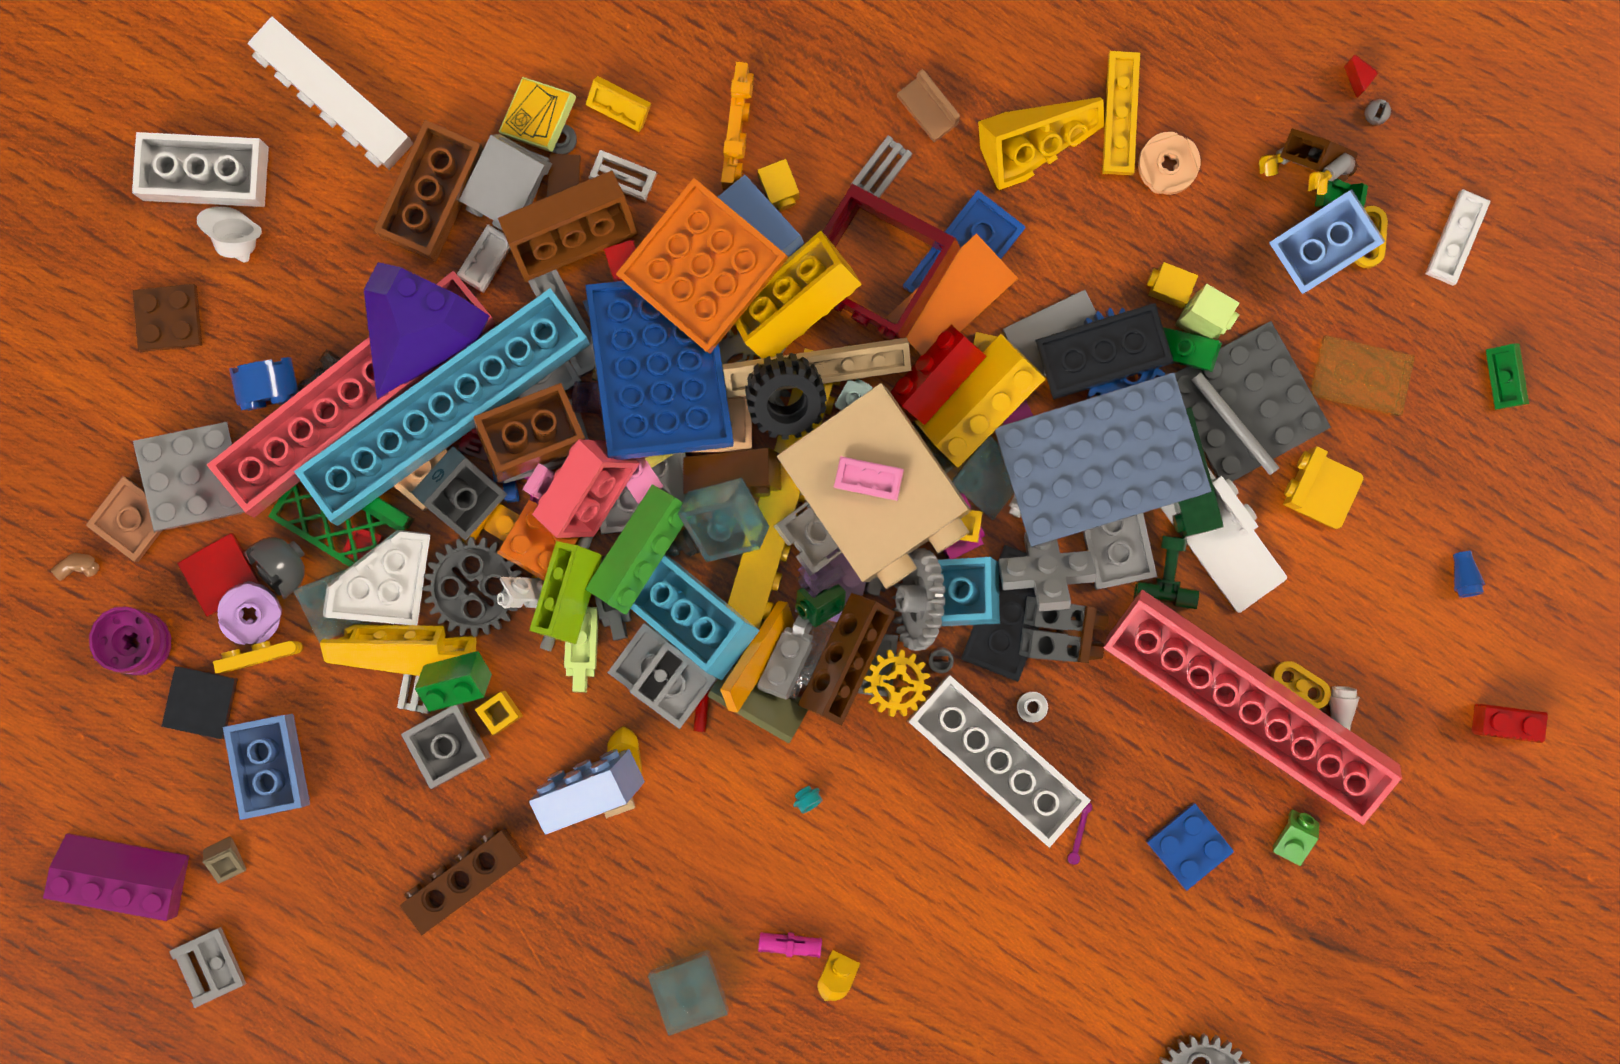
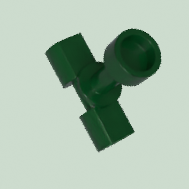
(1167, 587)

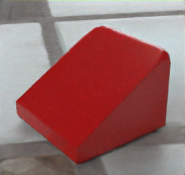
(1359, 74)

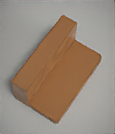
(929, 106)

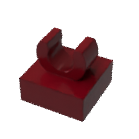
(472, 445)

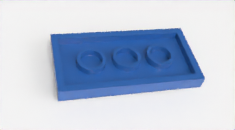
(978, 216)

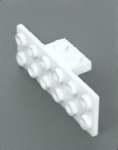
(1234, 553)

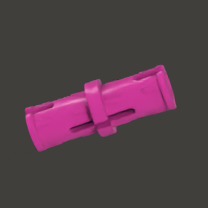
(790, 944)

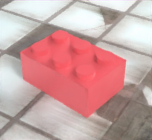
(583, 490)

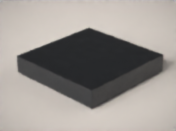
(199, 702)

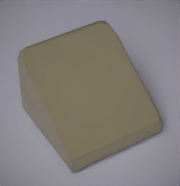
(223, 860)

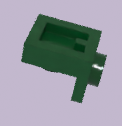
(822, 607)

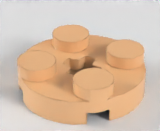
(1175, 147)

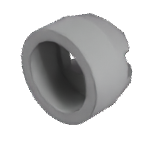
(1372, 108)

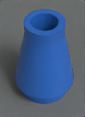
(1467, 575)

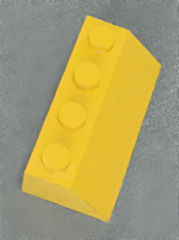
(797, 297)
(982, 401)

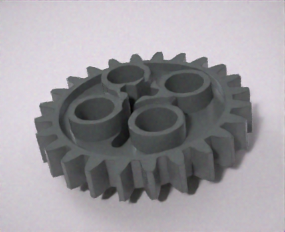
(455, 607)

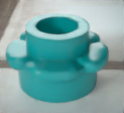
(807, 799)

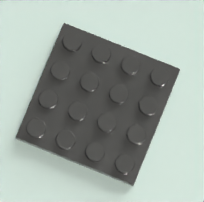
(1264, 392)

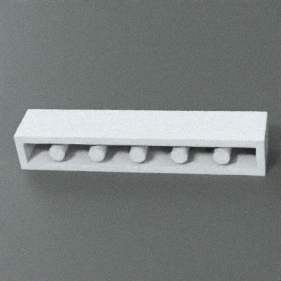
(330, 93)

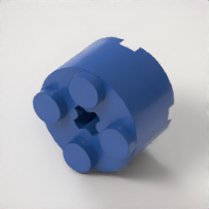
(263, 382)

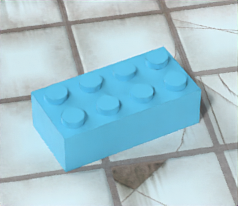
(694, 618)

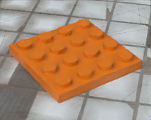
(702, 265)

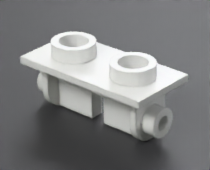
(519, 592)

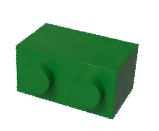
(453, 681)

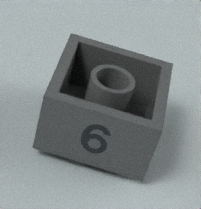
(459, 493)

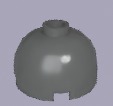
(278, 564)

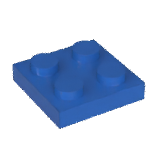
(1189, 846)

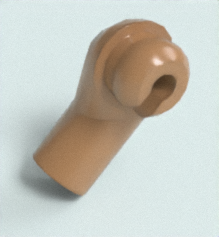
(75, 562)

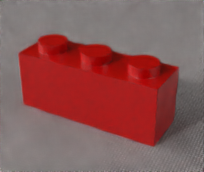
(937, 374)

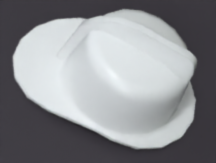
(230, 231)

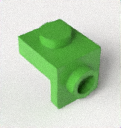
(1297, 837)

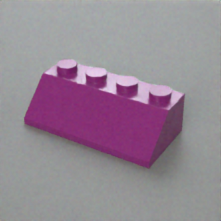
(117, 877)

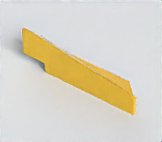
(394, 647)

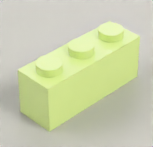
(1208, 313)

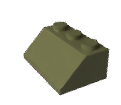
(766, 710)

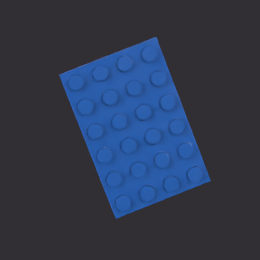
(653, 379)

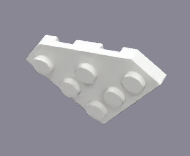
(383, 583)

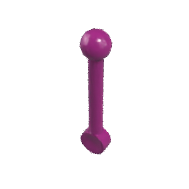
(1073, 857)

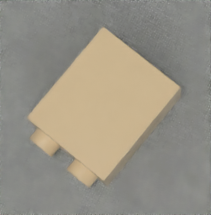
(870, 529)

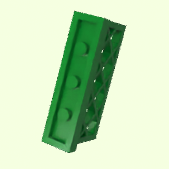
(378, 508)

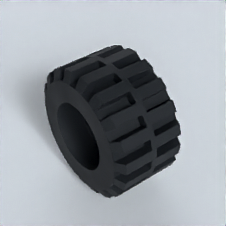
(791, 418)

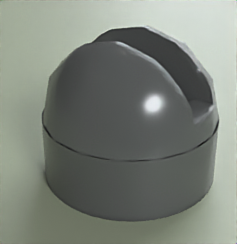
(940, 665)

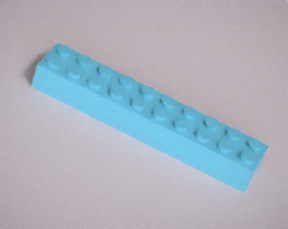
(441, 407)

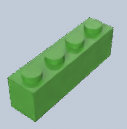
(637, 550)

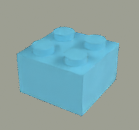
(970, 591)

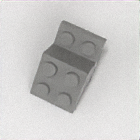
(661, 676)

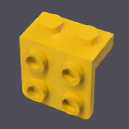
(1322, 488)

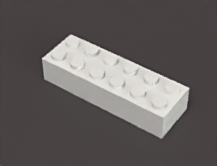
(998, 760)

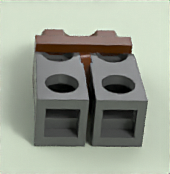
(1072, 635)

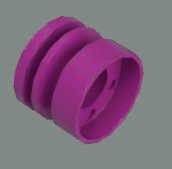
(113, 641)

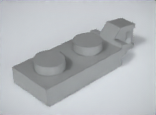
(787, 660)

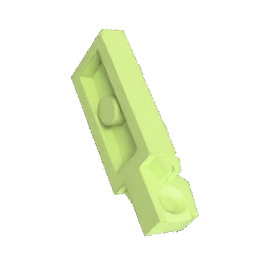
(581, 657)

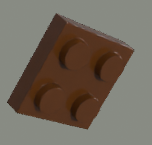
(167, 317)

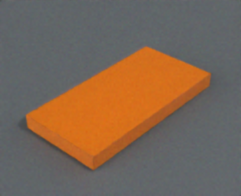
(961, 296)

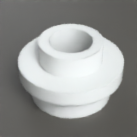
(1022, 707)

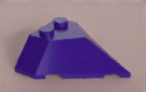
(414, 325)

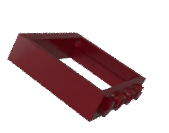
(947, 244)

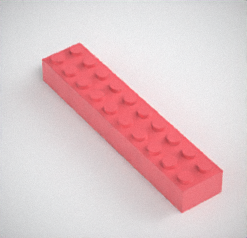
(264, 460)
(1253, 707)

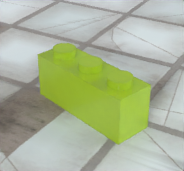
(563, 593)

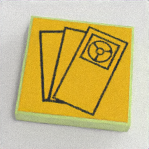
(537, 114)

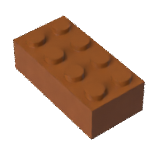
(428, 191)
(568, 226)

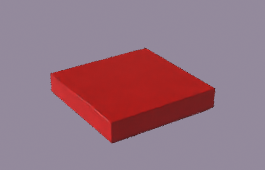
(216, 571)

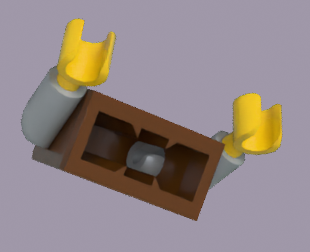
(1318, 154)

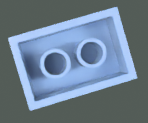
(1327, 241)

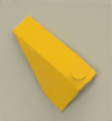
(1027, 138)

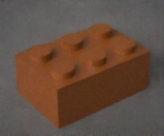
(528, 432)

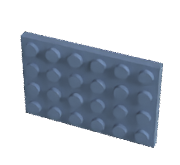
(1102, 459)

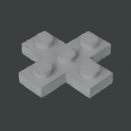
(1047, 573)

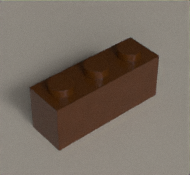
(756, 467)

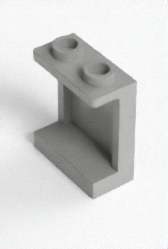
(503, 179)

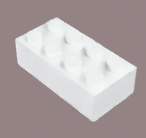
(200, 169)

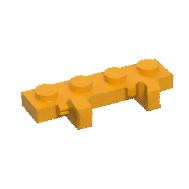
(739, 111)

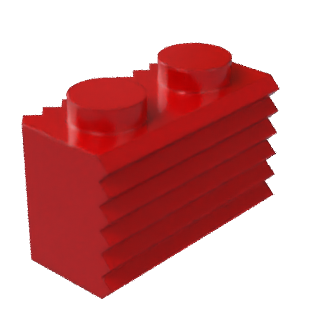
(1509, 723)

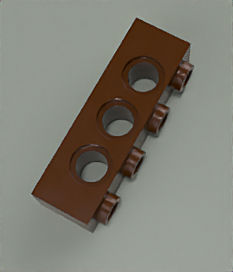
(846, 658)
(427, 915)

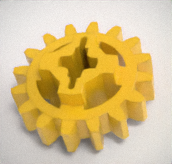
(894, 698)

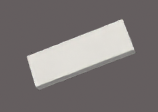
(1457, 237)

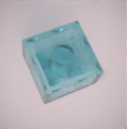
(723, 520)
(688, 992)

